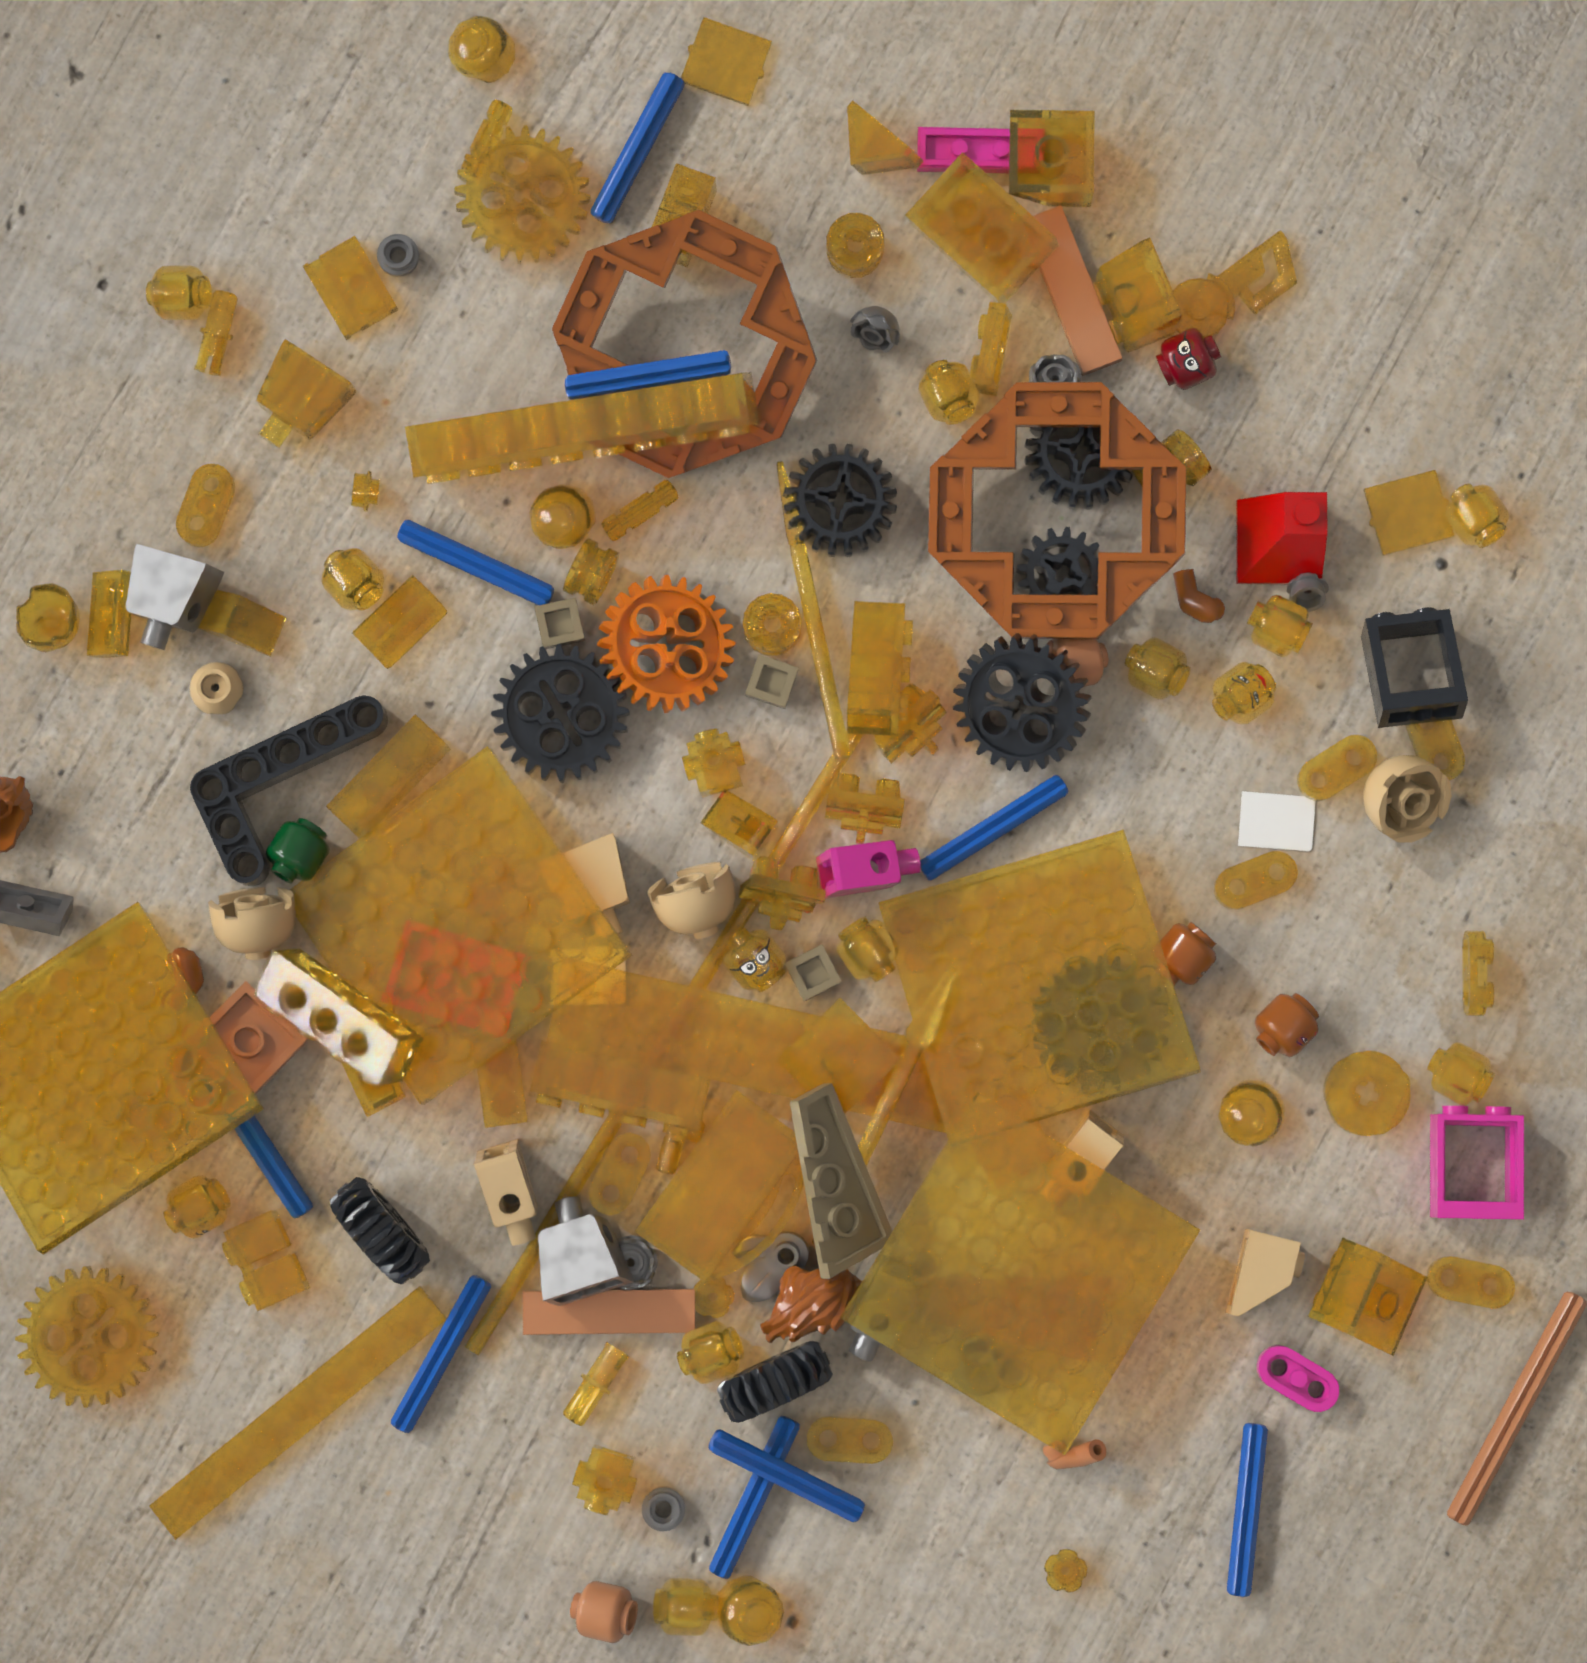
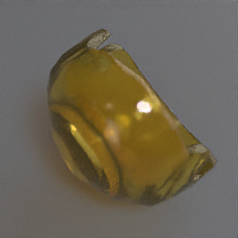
(481, 49)
(562, 516)
(47, 618)
(1252, 1112)
(749, 1610)

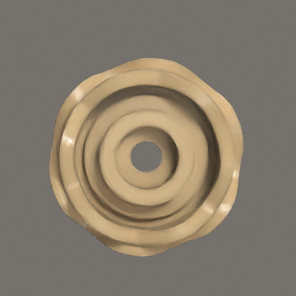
(229, 688)

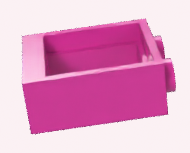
(1514, 1164)

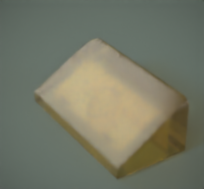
(400, 622)

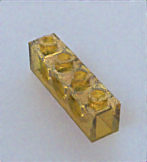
(390, 1042)

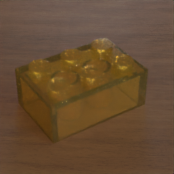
(982, 229)

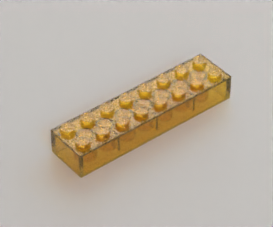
(580, 425)

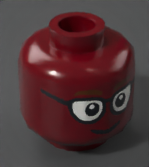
(1188, 358)

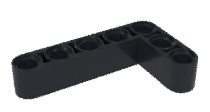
(273, 772)

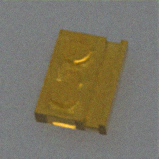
(350, 287)

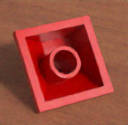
(1280, 537)

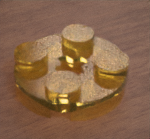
(1390, 1084)

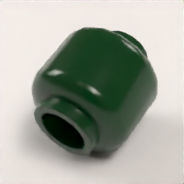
(297, 850)

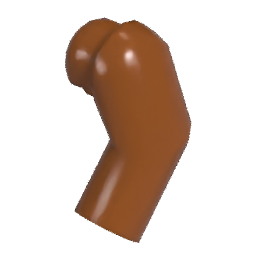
(1195, 602)
(190, 966)

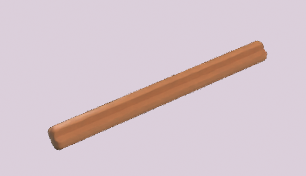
(1516, 1408)

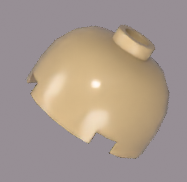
(1406, 797)
(696, 900)
(253, 921)

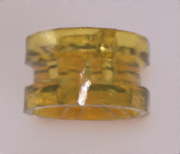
(857, 228)
(591, 571)
(772, 607)

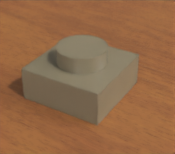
(559, 623)
(771, 681)
(813, 972)

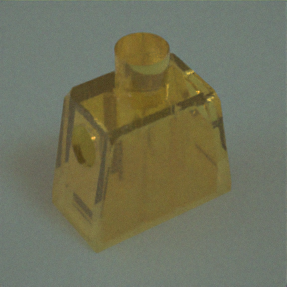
(300, 395)

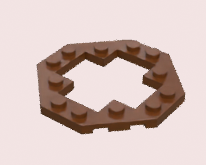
(770, 313)
(993, 446)

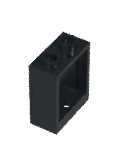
(1418, 705)

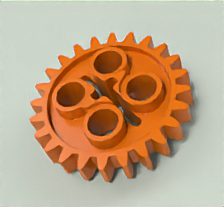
(664, 606)

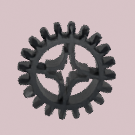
(1062, 451)
(821, 496)
(379, 1230)
(774, 1381)

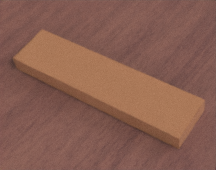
(1076, 298)
(612, 1313)

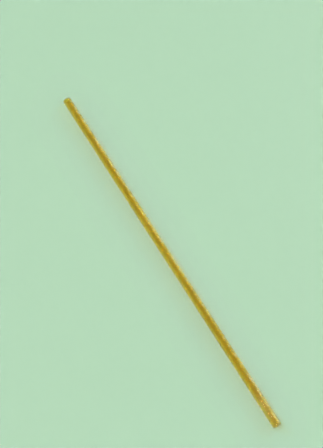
(612, 1122)

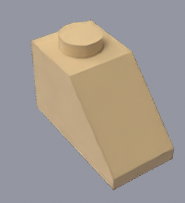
(1262, 1270)

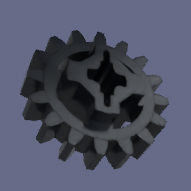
(1045, 562)

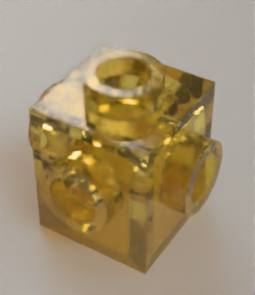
(717, 777)
(610, 1464)

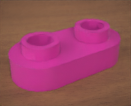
(1297, 1377)

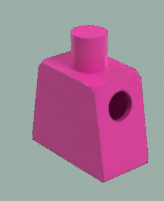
(849, 871)

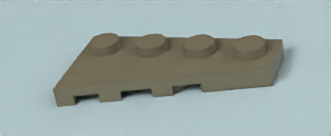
(838, 1188)

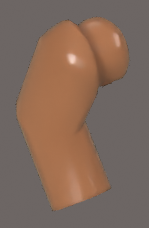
(1076, 1456)

